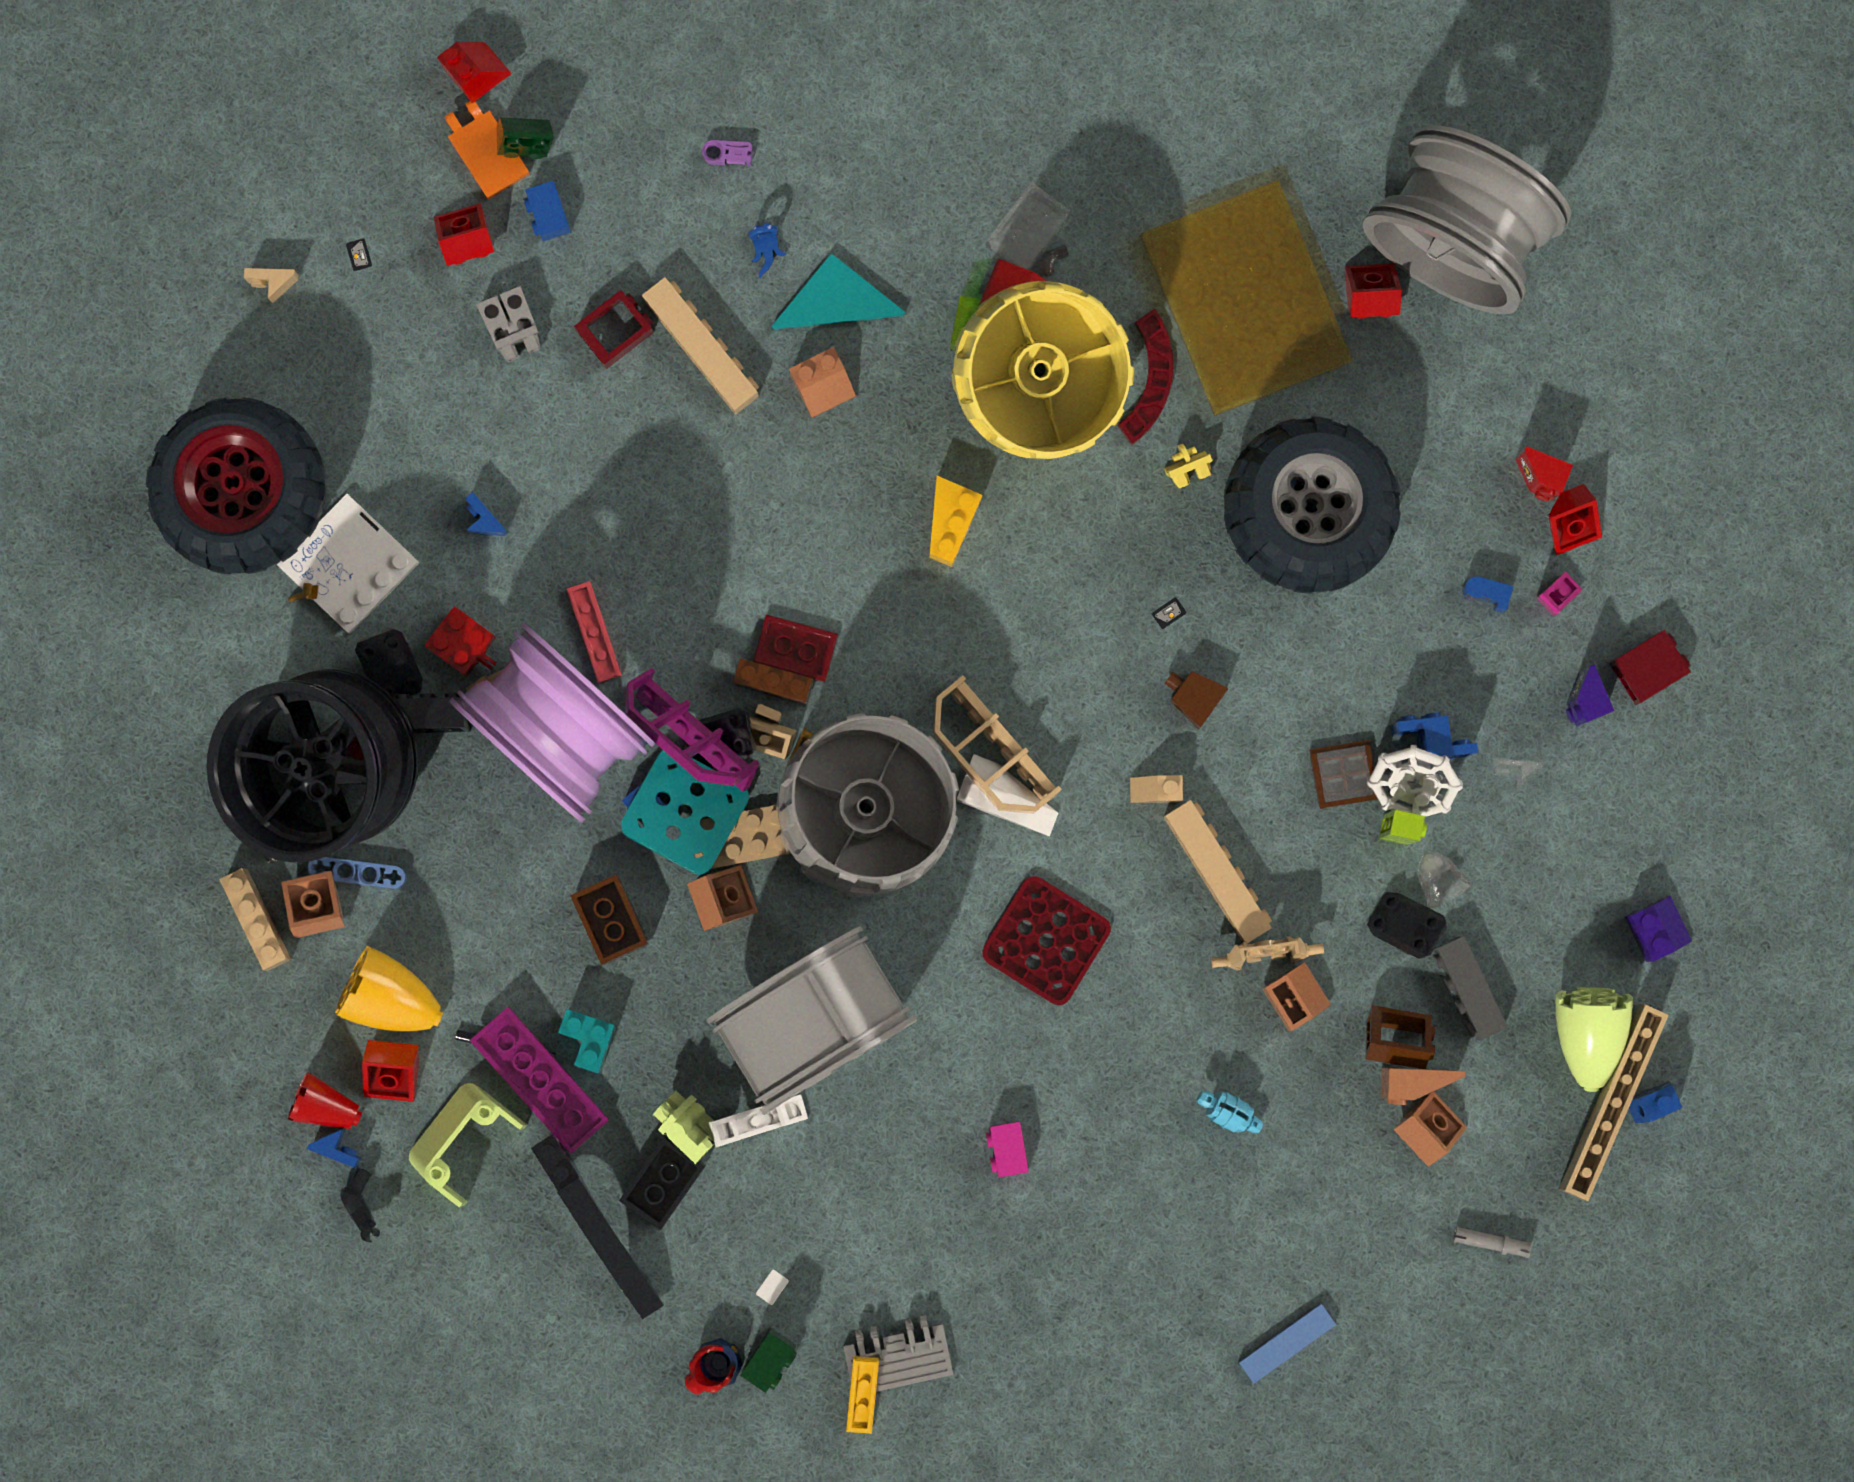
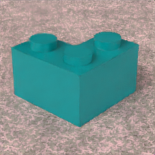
(595, 1038)

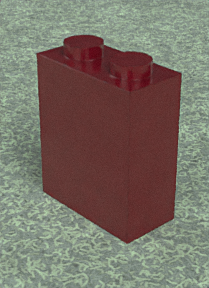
(1650, 667)

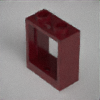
(633, 341)

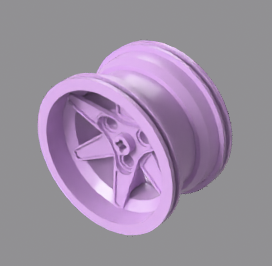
(552, 722)

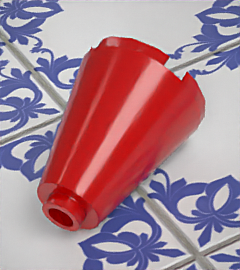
(323, 1105)

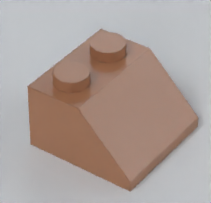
(822, 382)
(722, 897)
(312, 904)
(1430, 1129)

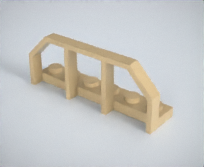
(995, 733)

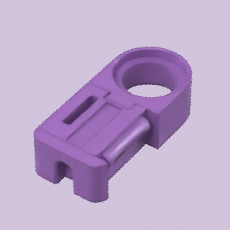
(731, 152)

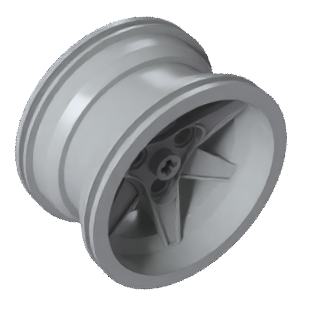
(1467, 219)

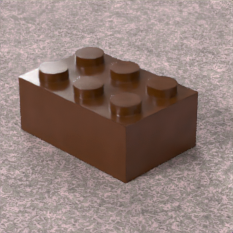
(609, 919)

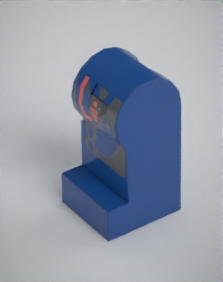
(1489, 591)

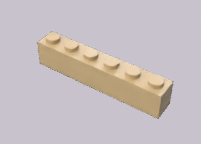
(700, 346)
(1217, 871)

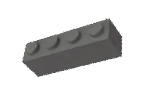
(1470, 988)

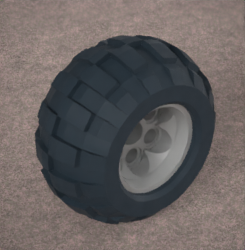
(1354, 473)

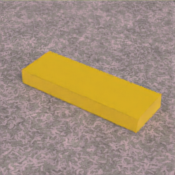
(862, 1394)

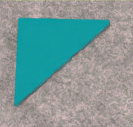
(836, 297)

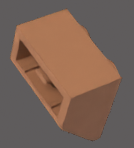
(1296, 997)

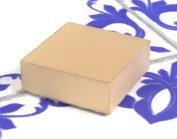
(768, 713)

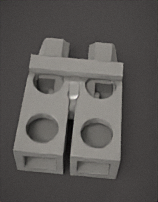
(513, 331)

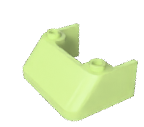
(466, 1103)

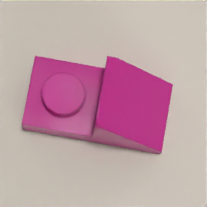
(1559, 594)

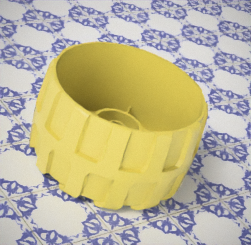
(1082, 379)

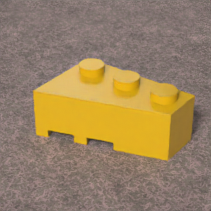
(952, 518)

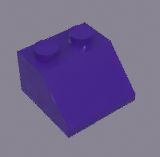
(1658, 929)

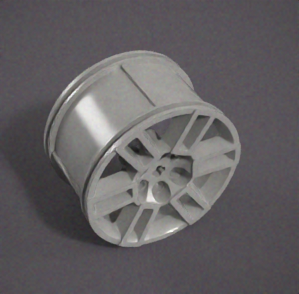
(811, 1019)

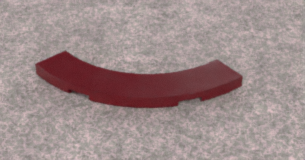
(1158, 379)

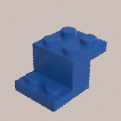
(1434, 735)

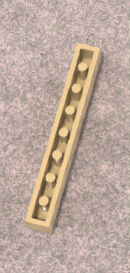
(1613, 1104)

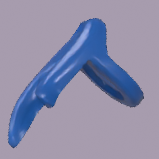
(765, 242)

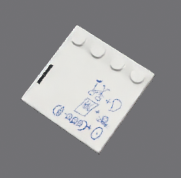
(350, 562)

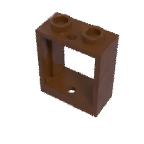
(1395, 1052)

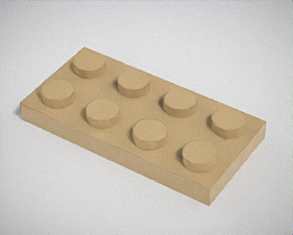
(752, 838)

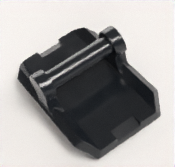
(390, 662)
(735, 734)
(1407, 925)

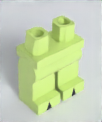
(686, 1125)

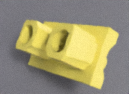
(1179, 470)

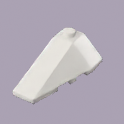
(1009, 791)

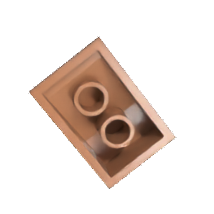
(1410, 1084)

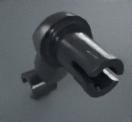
(356, 1205)

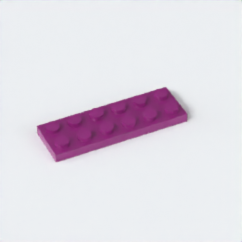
(539, 1080)

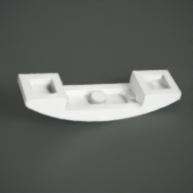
(754, 1122)

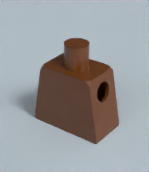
(1195, 696)

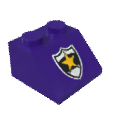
(1588, 698)

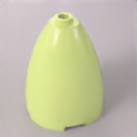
(1593, 1032)

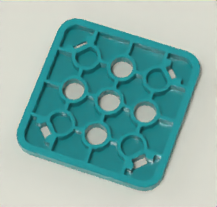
(692, 837)

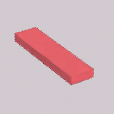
(594, 632)

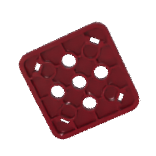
(1040, 914)

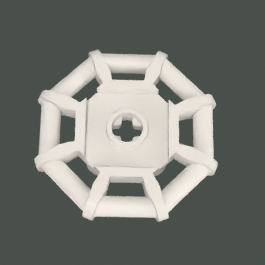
(1420, 766)

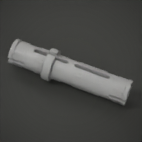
(1493, 1242)

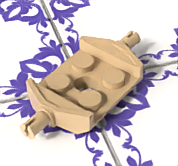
(1276, 949)

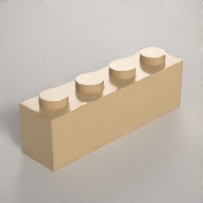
(255, 919)

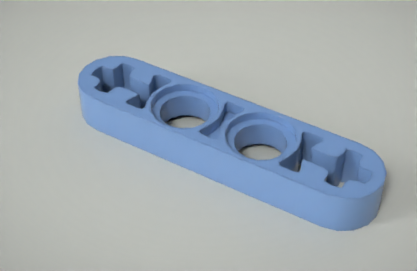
(357, 872)

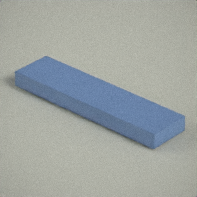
(1287, 1343)

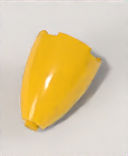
(387, 996)

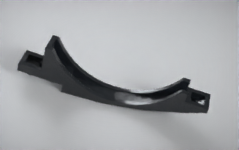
(590, 1219)

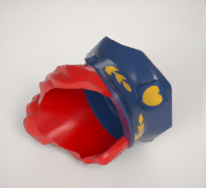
(713, 1367)

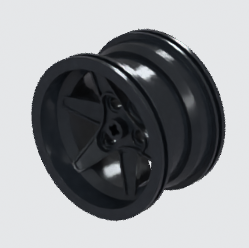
(241, 777)

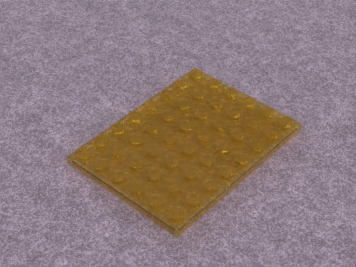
(1246, 298)

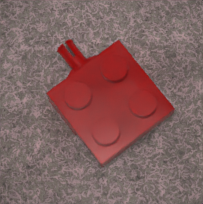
(461, 642)

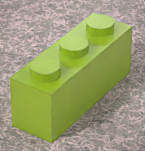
(1402, 827)

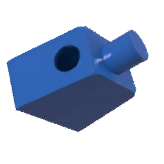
(1655, 1103)

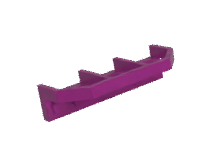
(730, 766)

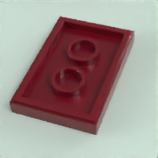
(795, 648)

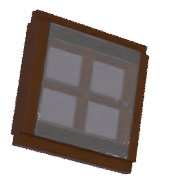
(1342, 774)

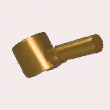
(309, 591)

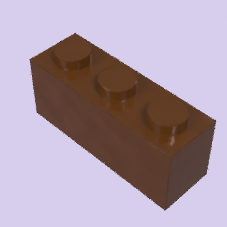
(773, 681)

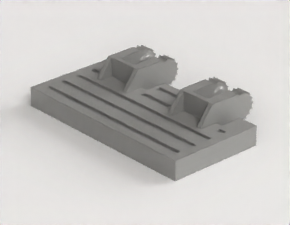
(905, 1362)

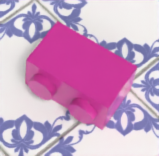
(1008, 1149)

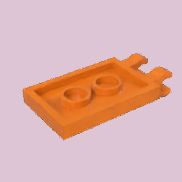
(478, 150)

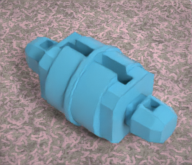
(1229, 1112)

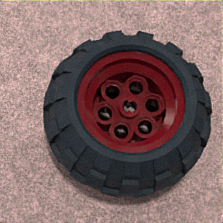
(258, 534)

